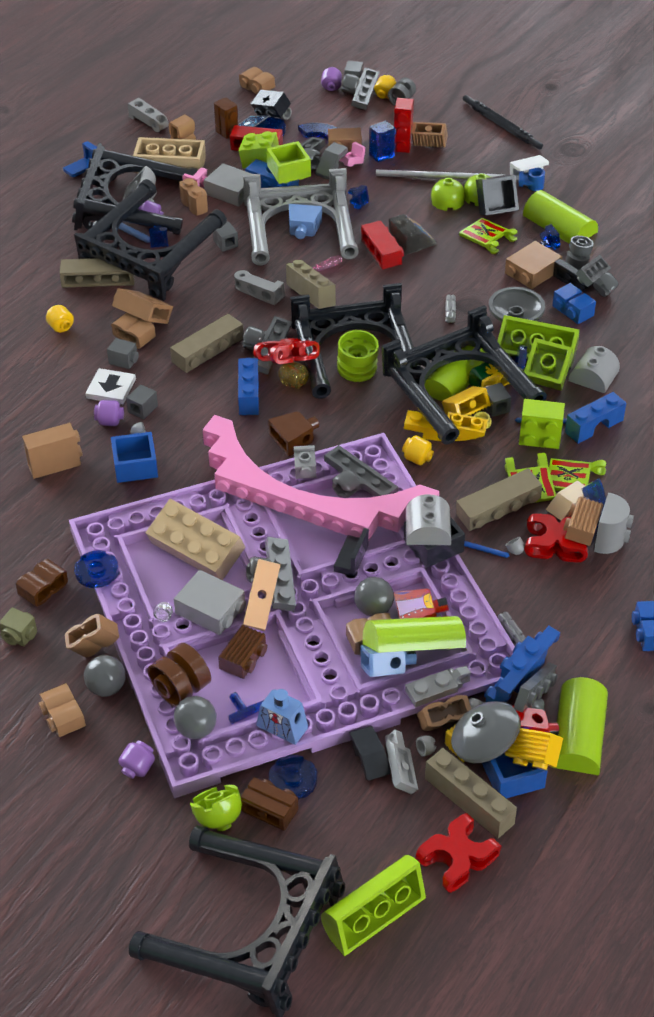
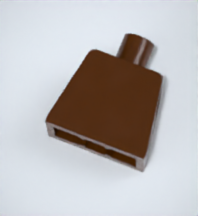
(292, 431)

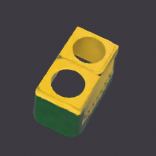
(486, 375)

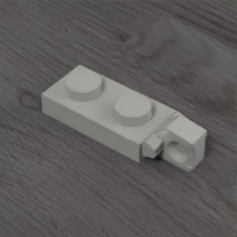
(437, 685)
(400, 763)

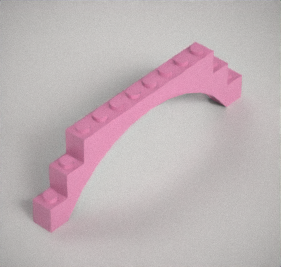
(348, 516)

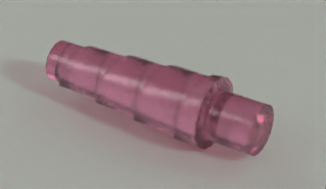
(327, 263)

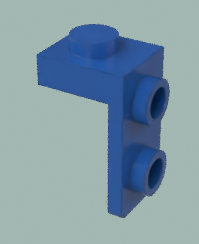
(80, 166)

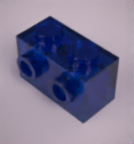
(382, 141)

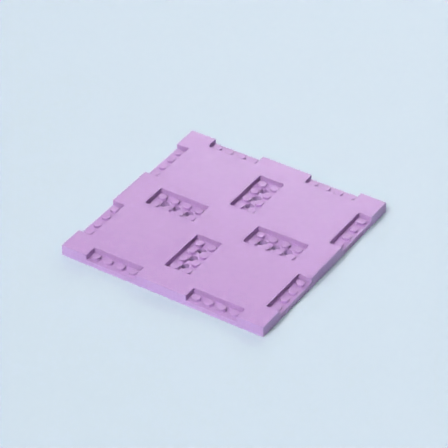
(320, 615)

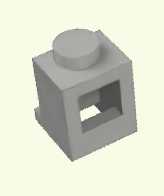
(304, 462)

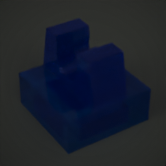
(359, 196)
(158, 236)
(550, 237)

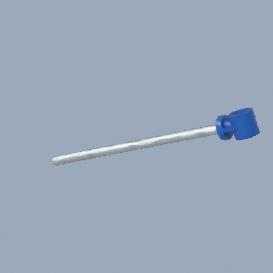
(533, 179)

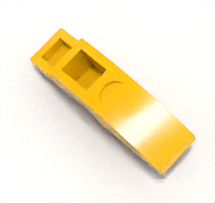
(468, 426)

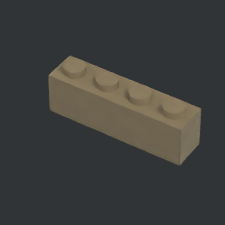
(93, 273)
(309, 282)
(207, 343)
(498, 499)
(470, 793)

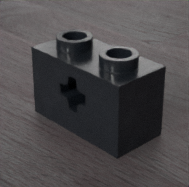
(270, 103)

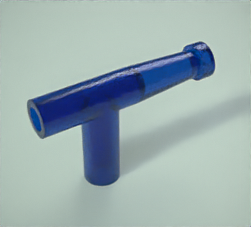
(243, 711)

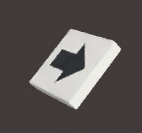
(110, 385)

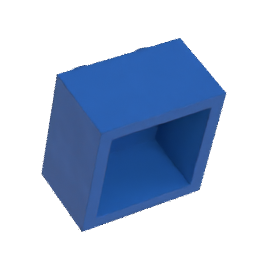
(134, 457)
(513, 779)

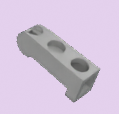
(147, 114)
(259, 287)

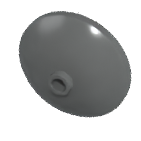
(517, 303)
(485, 732)

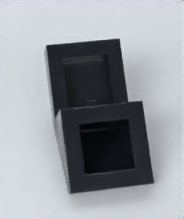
(371, 752)

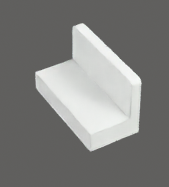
(526, 164)

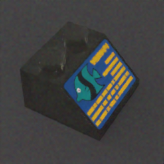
(410, 234)

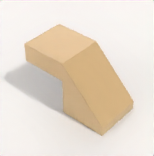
(562, 501)

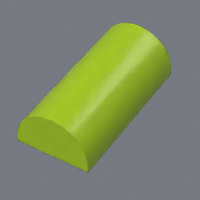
(568, 222)
(521, 331)
(451, 377)
(414, 634)
(581, 725)
(374, 905)

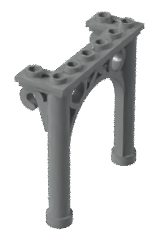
(262, 198)

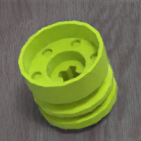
(357, 355)

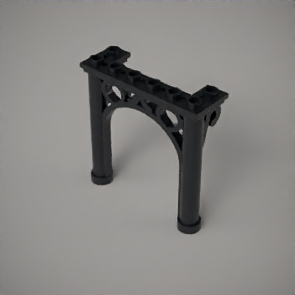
(110, 165)
(130, 258)
(347, 318)
(441, 352)
(266, 980)

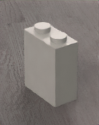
(226, 184)
(210, 602)

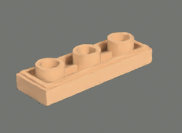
(265, 582)

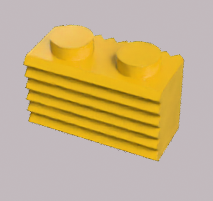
(467, 401)
(535, 748)

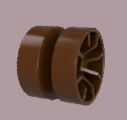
(179, 674)

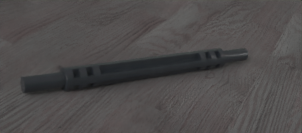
(502, 122)

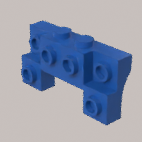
(522, 665)

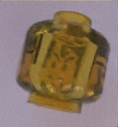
(293, 374)

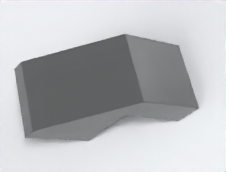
(330, 159)

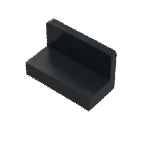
(566, 274)
(352, 554)

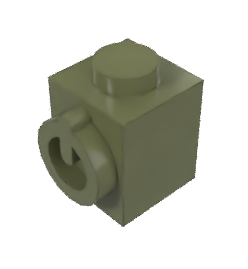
(17, 627)

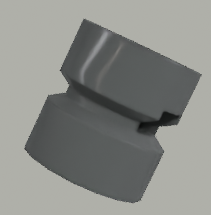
(402, 89)
(579, 251)

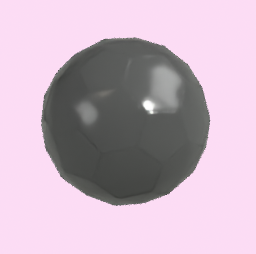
(374, 596)
(104, 675)
(195, 717)

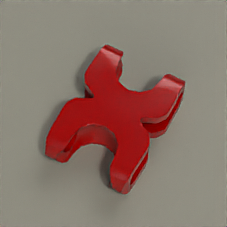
(286, 350)
(552, 540)
(458, 852)

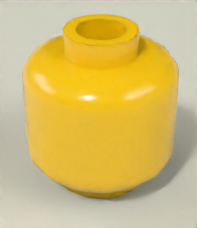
(383, 86)
(59, 318)
(417, 450)

